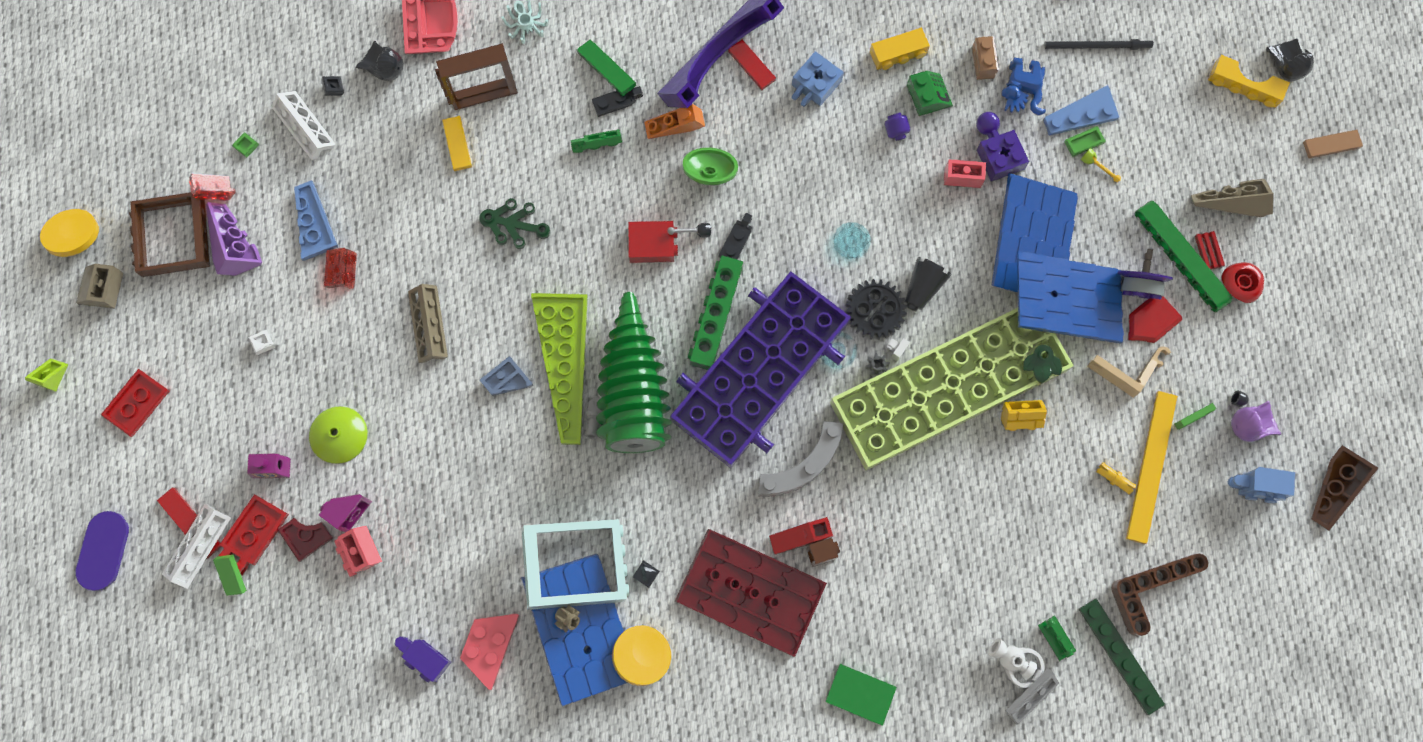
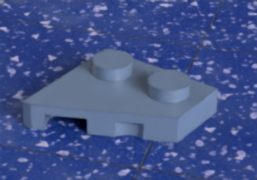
(505, 378)

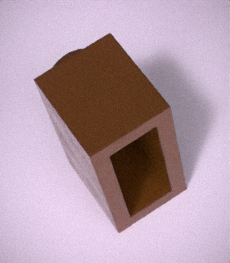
(823, 552)

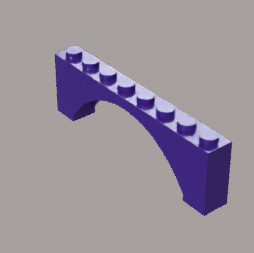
(684, 85)

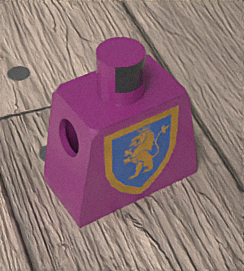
(267, 466)

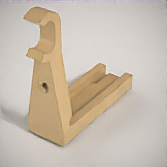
(1121, 379)

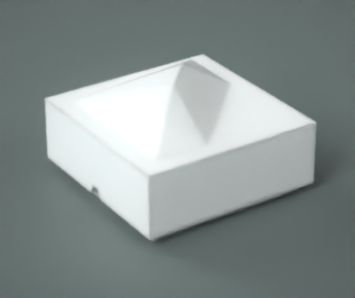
(261, 342)

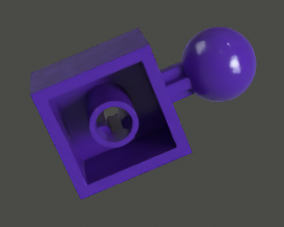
(1000, 152)

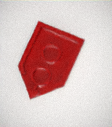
(1152, 320)

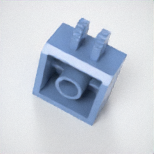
(816, 80)
(1265, 484)

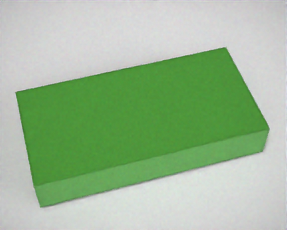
(1085, 140)
(1195, 416)
(229, 575)

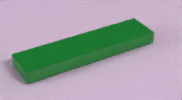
(606, 67)

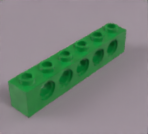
(733, 269)

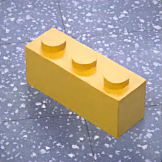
(899, 49)

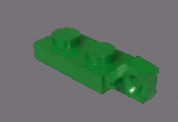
(596, 140)

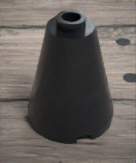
(925, 283)

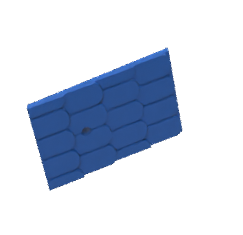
(1035, 221)
(1084, 299)
(574, 670)

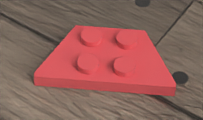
(487, 646)

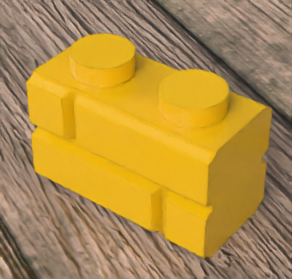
(1023, 415)

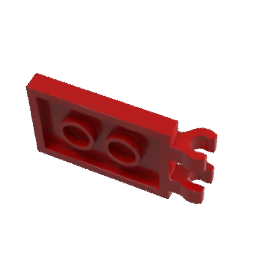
(253, 532)

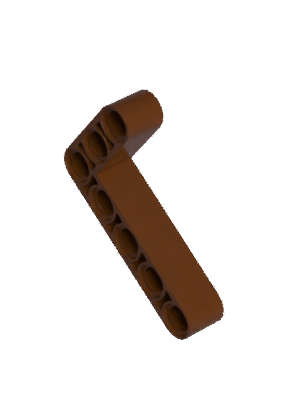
(1151, 581)

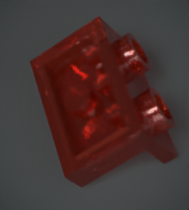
(211, 187)
(340, 268)

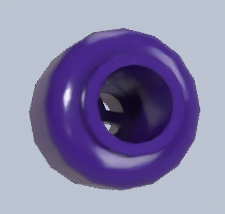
(897, 126)

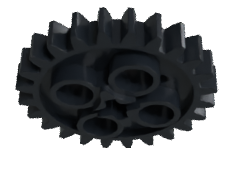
(889, 320)

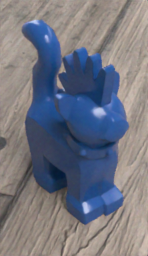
(1023, 82)

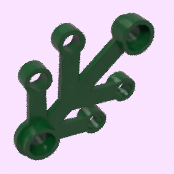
(512, 222)

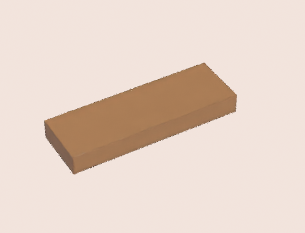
(1332, 144)

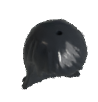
(1291, 60)
(382, 62)

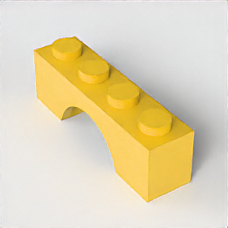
(1227, 74)

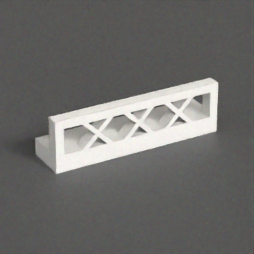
(298, 124)
(196, 546)

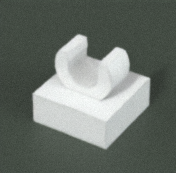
(897, 348)

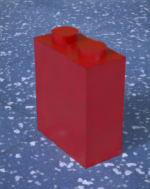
(651, 242)

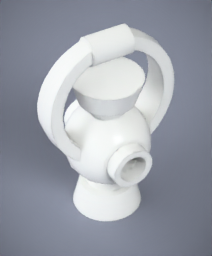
(1014, 660)

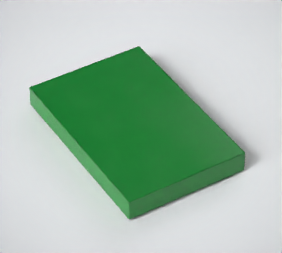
(861, 694)

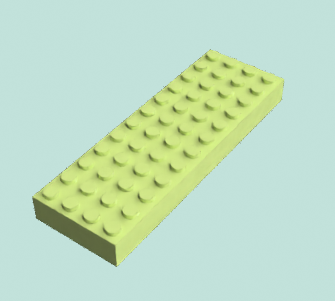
(942, 388)

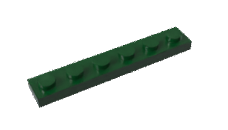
(1121, 657)

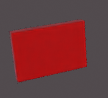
(135, 403)

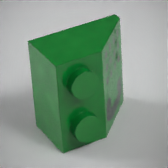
(928, 92)

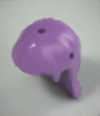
(1254, 423)

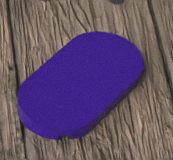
(102, 551)

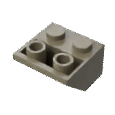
(100, 286)

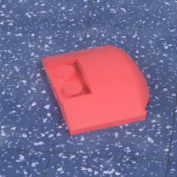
(429, 25)

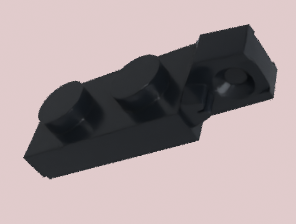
(615, 101)
(737, 238)

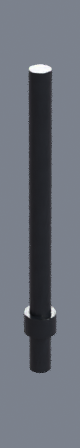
(1133, 44)

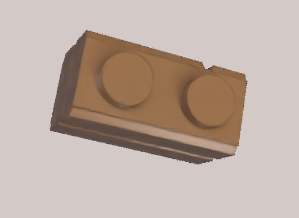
(985, 58)

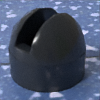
(1239, 399)

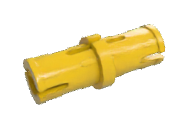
(1116, 478)

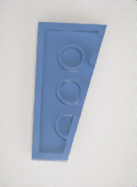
(1085, 112)
(314, 228)

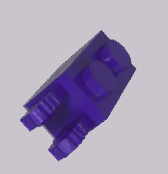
(423, 658)

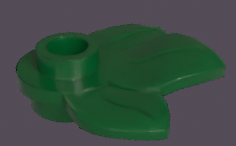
(1041, 366)

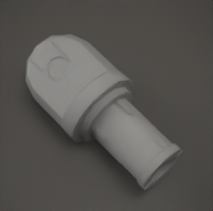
(591, 414)

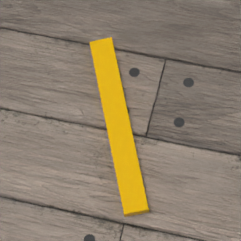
(1151, 467)

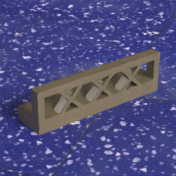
(430, 321)

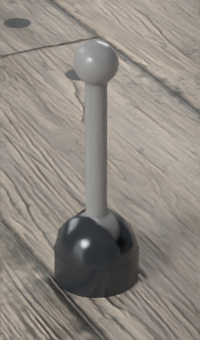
(702, 230)

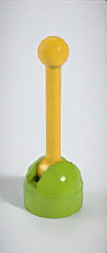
(1090, 157)

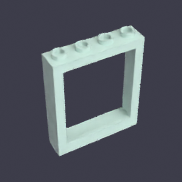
(531, 566)

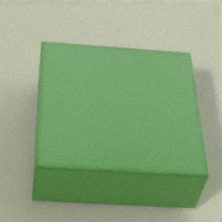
(245, 145)

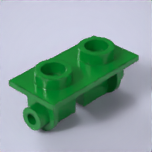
(1057, 638)

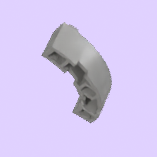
(807, 470)

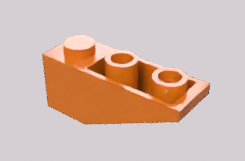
(675, 122)

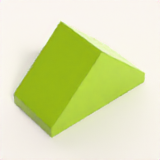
(48, 374)

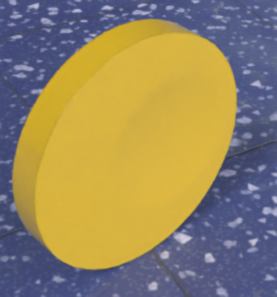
(69, 232)
(641, 655)

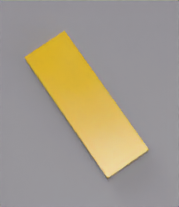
(457, 143)

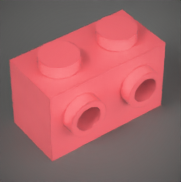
(964, 173)

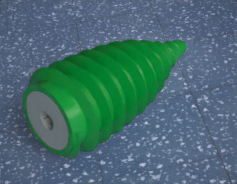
(631, 387)

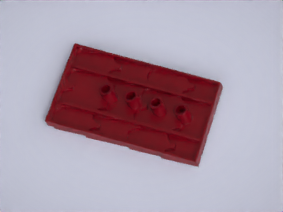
(767, 595)

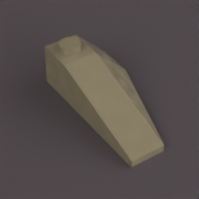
(1249, 199)

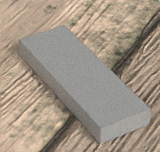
(1032, 696)

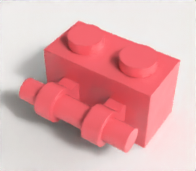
(357, 550)

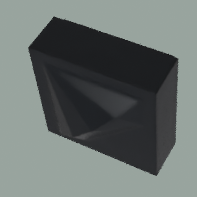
(332, 85)
(646, 574)

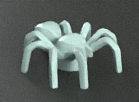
(524, 19)

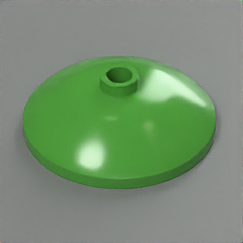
(710, 166)

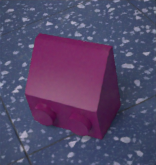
(344, 511)

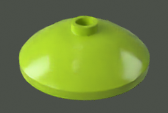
(346, 443)

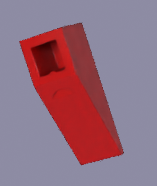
(801, 535)

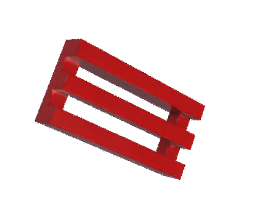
(1198, 237)

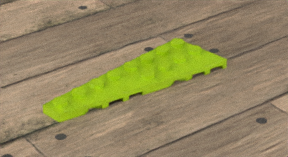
(562, 336)

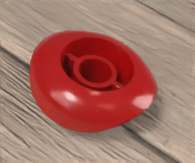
(1243, 281)

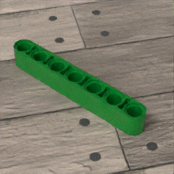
(1184, 256)

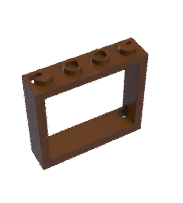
(470, 62)
(139, 241)

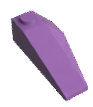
(228, 244)

